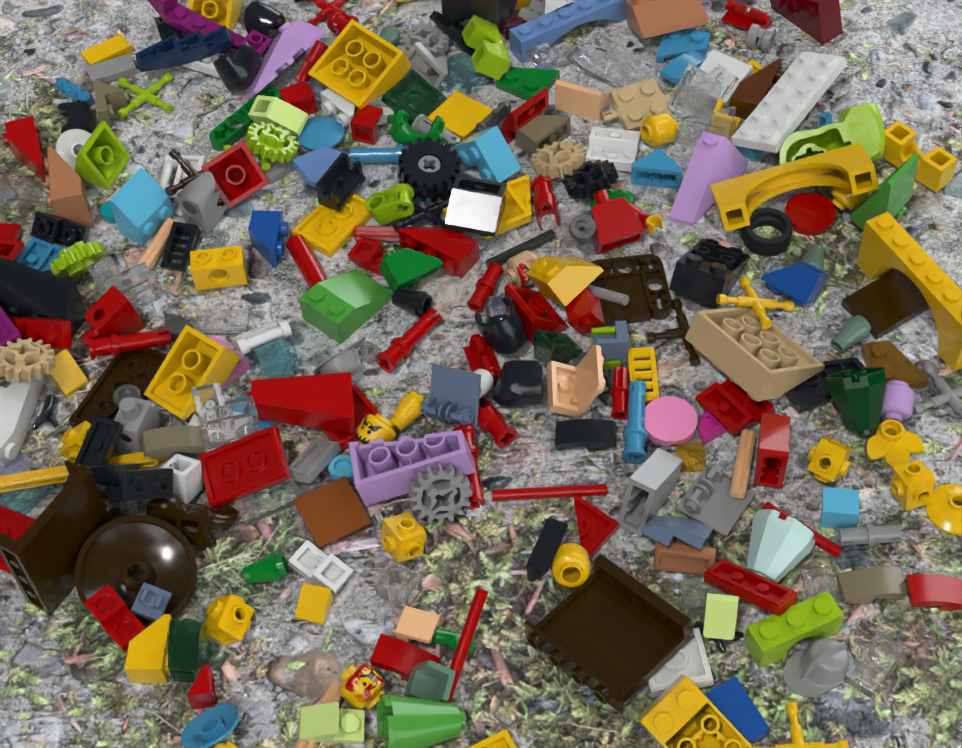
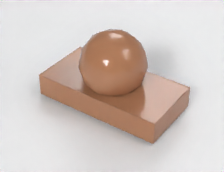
(683, 557)

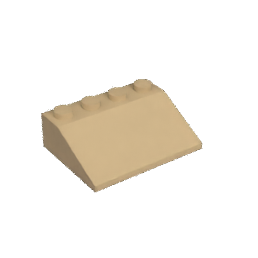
(754, 358)

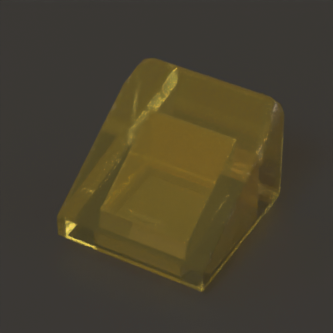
(693, 456)

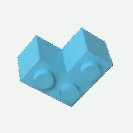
(489, 153)

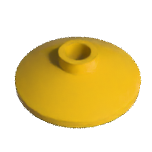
(943, 511)

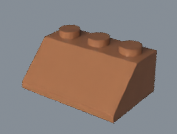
(660, 17)

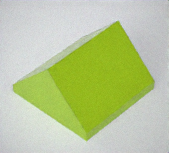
(101, 157)

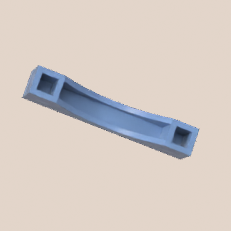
(558, 22)

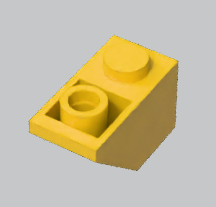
(149, 653)

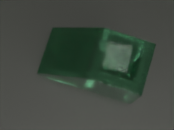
(187, 649)

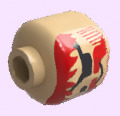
(518, 266)

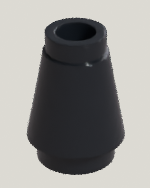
(412, 301)

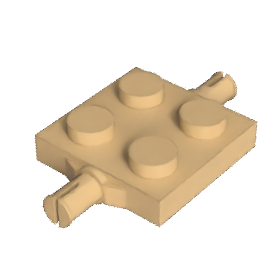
(635, 103)

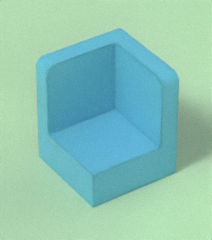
(839, 508)

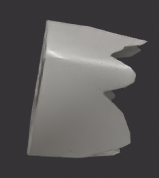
(200, 203)

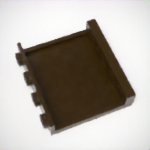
(48, 550)
(611, 633)

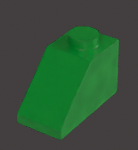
(407, 267)

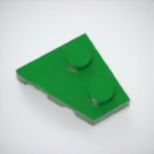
(527, 81)

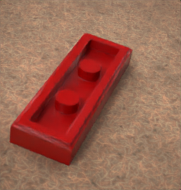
(750, 587)

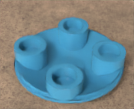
(321, 132)

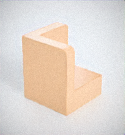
(417, 625)

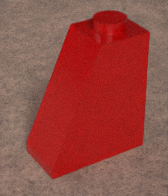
(772, 450)

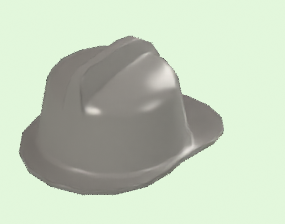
(343, 362)
(818, 667)

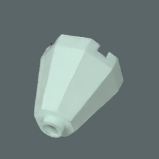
(777, 544)

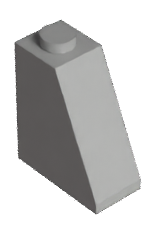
(649, 490)

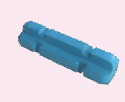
(73, 91)

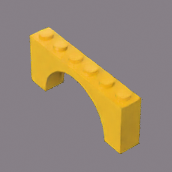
(842, 168)
(889, 246)

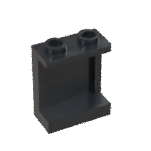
(129, 483)

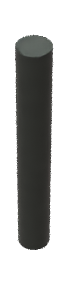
(527, 245)

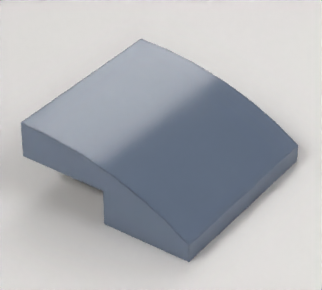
(668, 527)

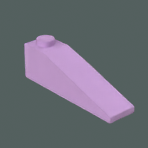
(283, 51)
(711, 162)

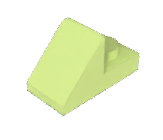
(720, 616)
(331, 724)

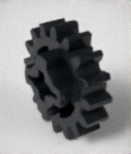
(590, 178)

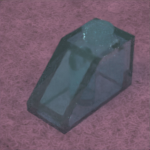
(276, 359)

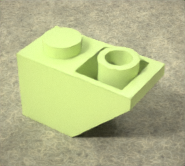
(278, 112)

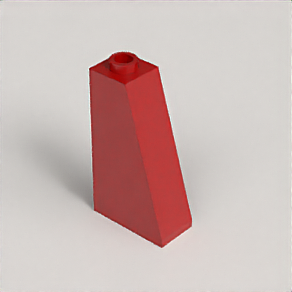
(307, 401)

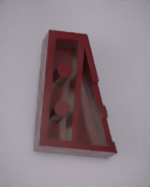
(815, 17)

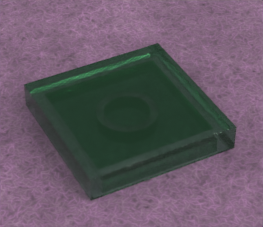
(414, 96)

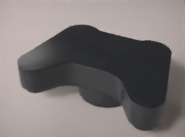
(78, 116)

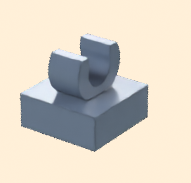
(151, 602)

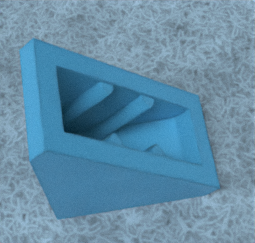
(657, 171)

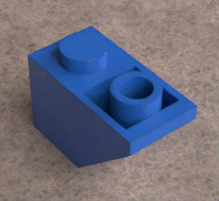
(267, 234)
(799, 281)

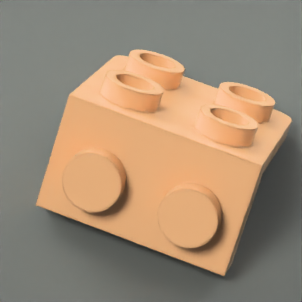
(575, 388)

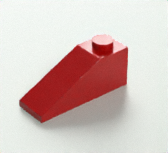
(26, 144)

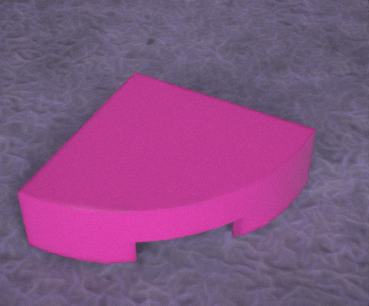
(709, 428)

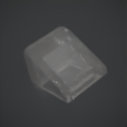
(819, 580)

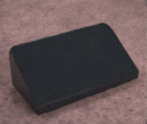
(545, 548)

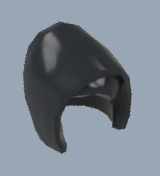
(262, 18)
(238, 67)
(504, 332)
(519, 384)

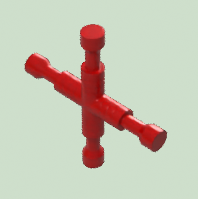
(328, 9)

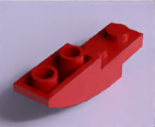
(50, 330)

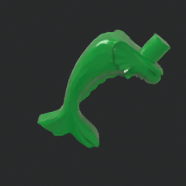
(402, 133)

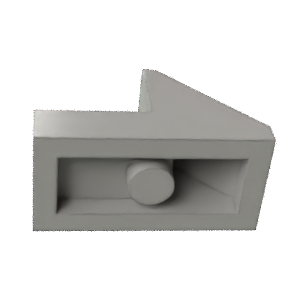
(426, 65)

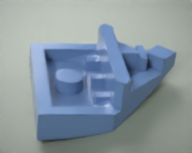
(314, 164)

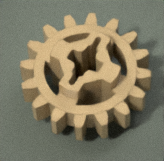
(558, 159)
(26, 360)

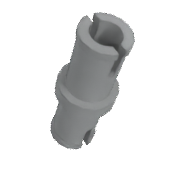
(869, 535)

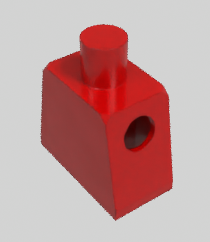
(112, 315)

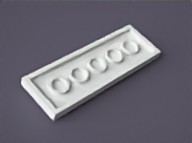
(789, 101)

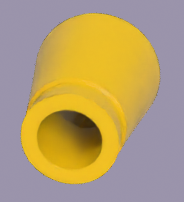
(407, 411)

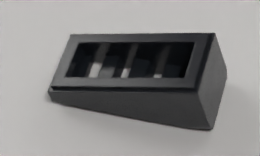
(180, 229)

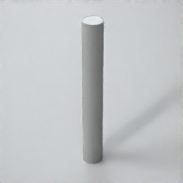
(609, 295)

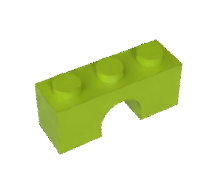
(490, 52)
(775, 635)

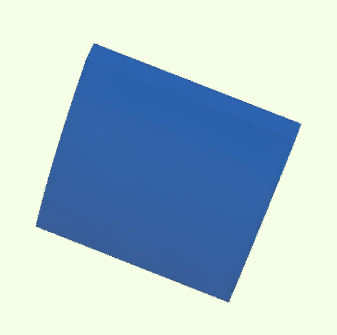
(739, 709)

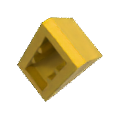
(67, 374)

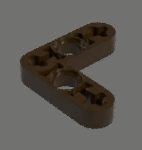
(648, 276)

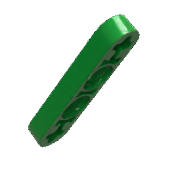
(227, 135)

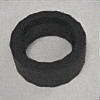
(766, 246)

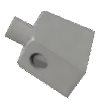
(136, 417)

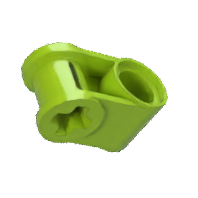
(389, 205)

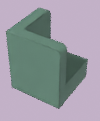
(430, 682)

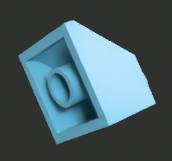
(140, 207)

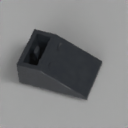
(708, 271)

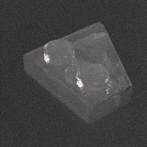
(714, 122)

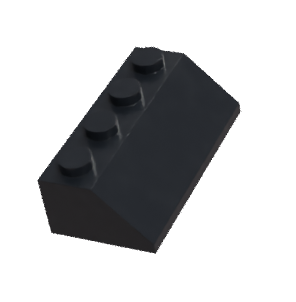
(39, 294)

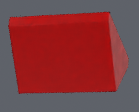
(236, 174)
(534, 311)

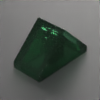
(554, 347)

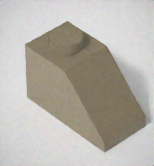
(541, 131)

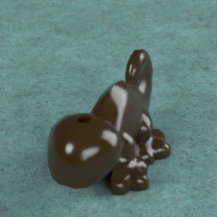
(192, 519)

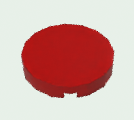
(810, 213)

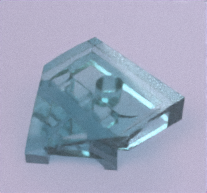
(463, 74)

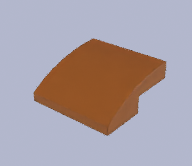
(332, 512)

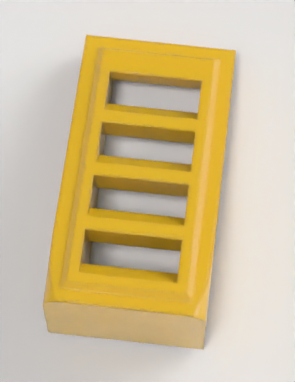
(641, 359)

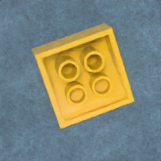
(360, 65)

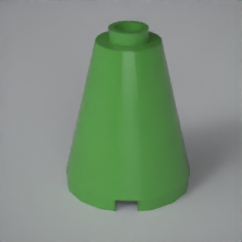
(417, 722)

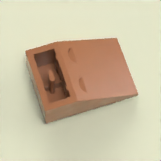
(66, 190)

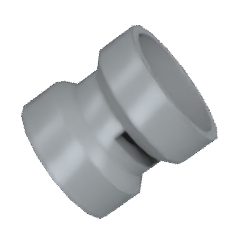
(760, 37)

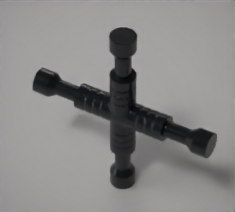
(428, 214)

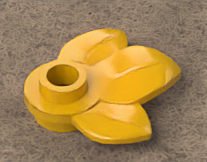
(892, 448)

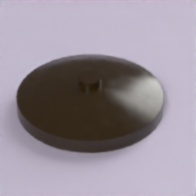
(136, 552)

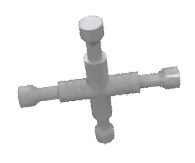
(947, 394)

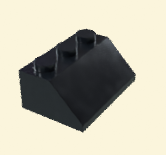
(489, 10)

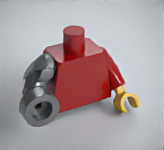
(612, 223)

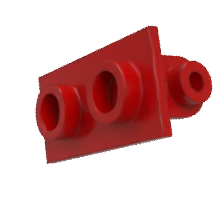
(739, 17)
(481, 356)

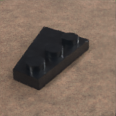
(815, 389)

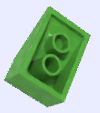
(891, 195)
(343, 303)

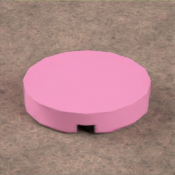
(670, 421)

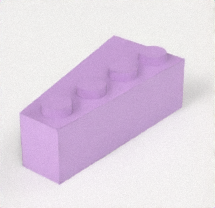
(386, 468)

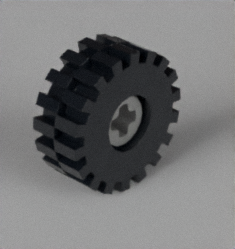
(428, 182)

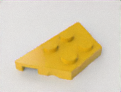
(517, 206)

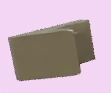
(108, 100)

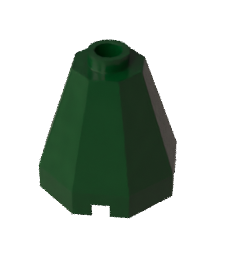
(859, 397)

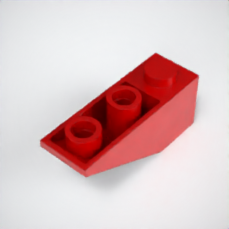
(452, 247)

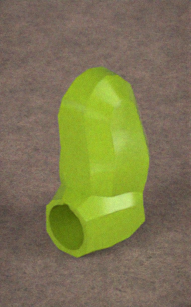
(856, 124)

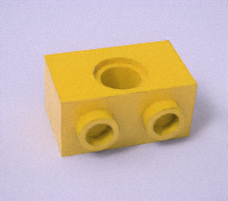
(218, 267)

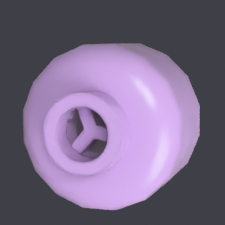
(897, 401)

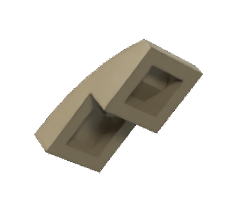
(166, 441)
(866, 584)

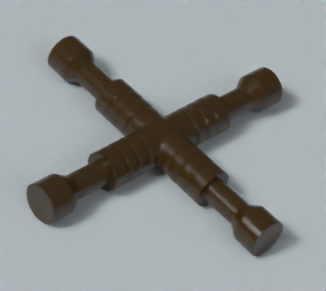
(190, 172)
(676, 333)

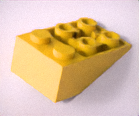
(689, 720)

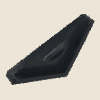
(452, 29)

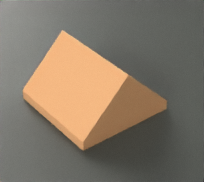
(580, 100)

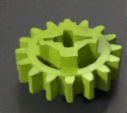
(271, 142)
(76, 258)

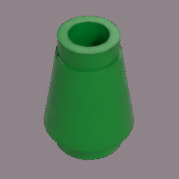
(268, 569)

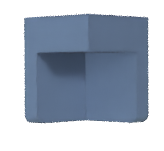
(614, 345)

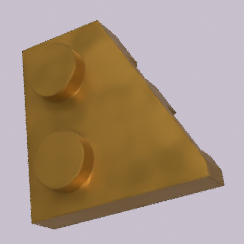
(896, 364)

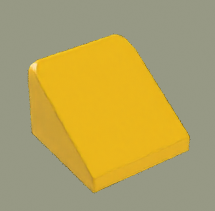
(313, 603)

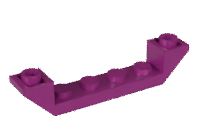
(190, 22)

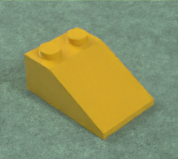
(190, 363)

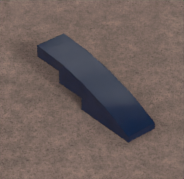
(177, 51)

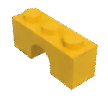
(933, 169)

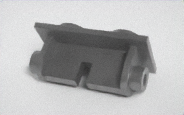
(495, 119)

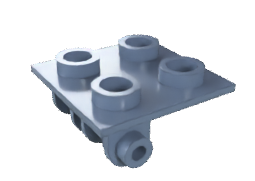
(453, 396)

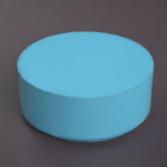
(341, 466)

